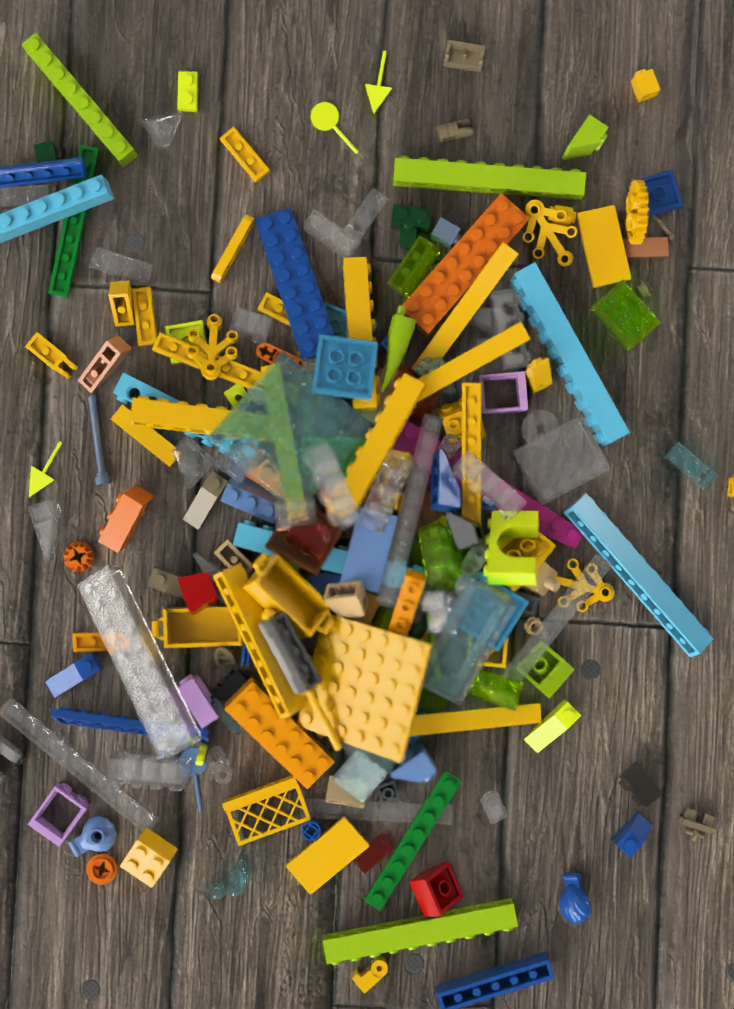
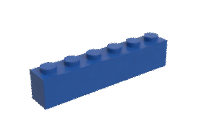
(494, 982)

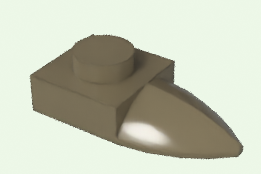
(224, 656)

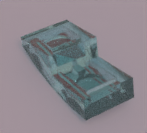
(228, 721)

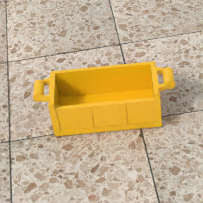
(283, 589)
(207, 628)

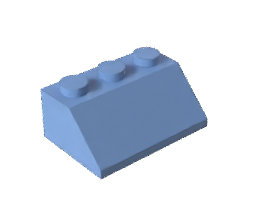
(250, 498)
(417, 765)

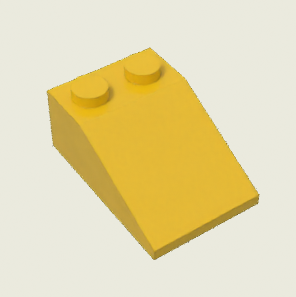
(528, 547)

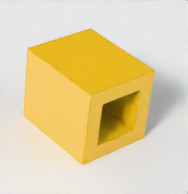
(645, 85)

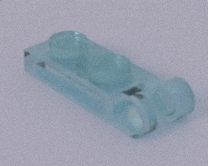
(690, 465)

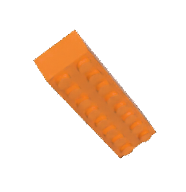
(463, 264)

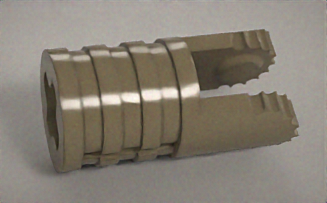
(454, 130)

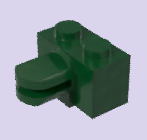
(410, 221)

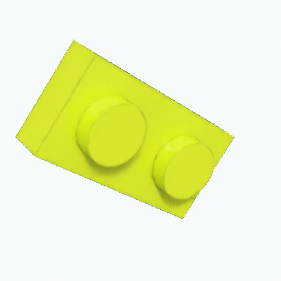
(187, 91)

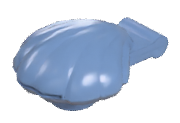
(91, 839)

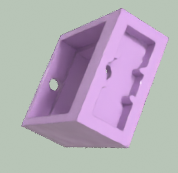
(520, 389)
(198, 699)
(49, 830)

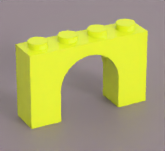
(503, 568)

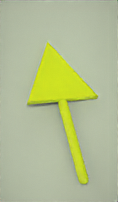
(378, 93)
(39, 479)

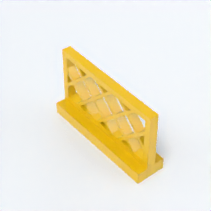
(256, 796)

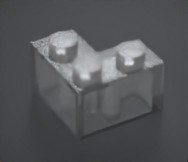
(437, 606)

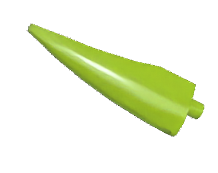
(398, 341)

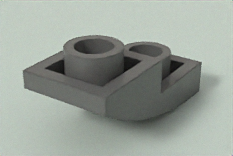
(388, 790)

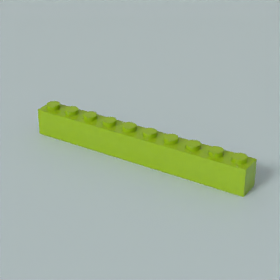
(489, 178)
(419, 931)

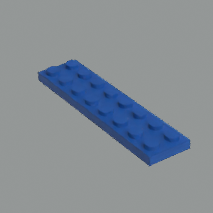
(294, 280)
(104, 721)

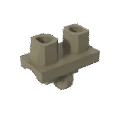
(706, 824)

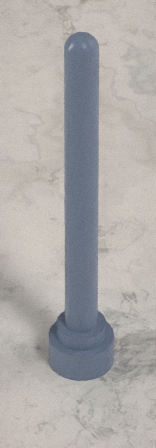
(102, 476)

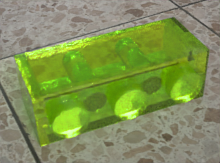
(413, 267)
(496, 689)

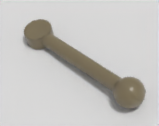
(671, 236)

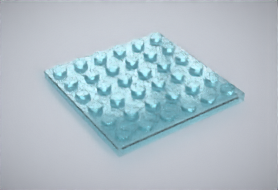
(284, 421)

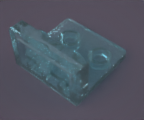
(235, 886)

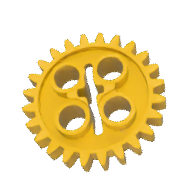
(637, 222)

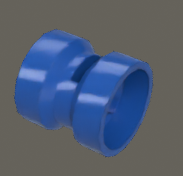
(312, 826)

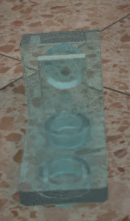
(430, 364)

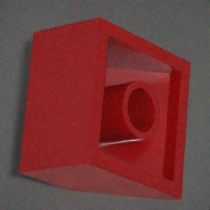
(436, 889)

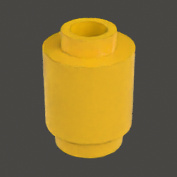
(571, 216)

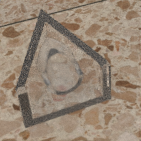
(162, 128)

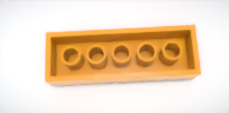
(281, 737)

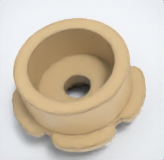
(530, 629)

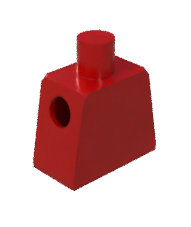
(198, 591)

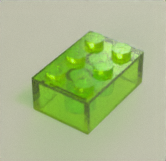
(625, 315)
(440, 556)

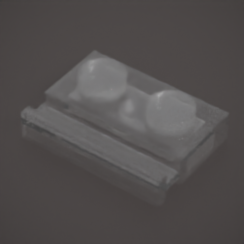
(294, 513)

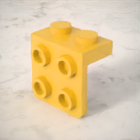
(452, 419)

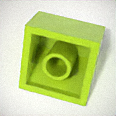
(587, 139)
(549, 672)

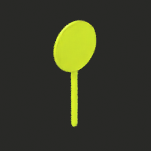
(325, 117)

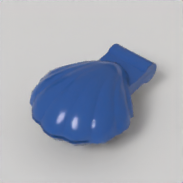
(574, 902)

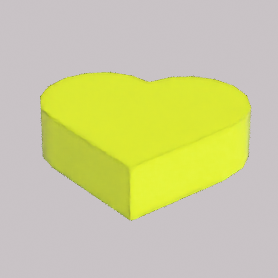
(201, 754)

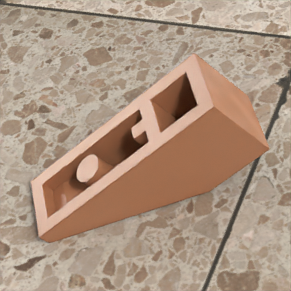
(104, 363)

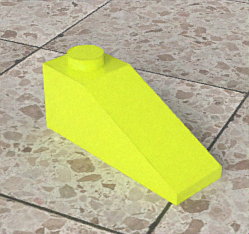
(552, 725)

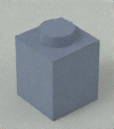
(446, 233)

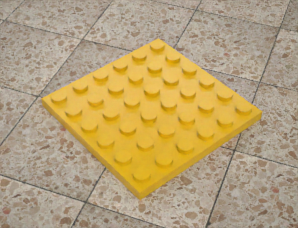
(367, 686)

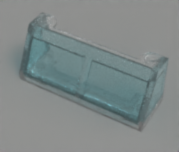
(466, 637)

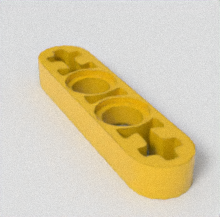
(233, 248)

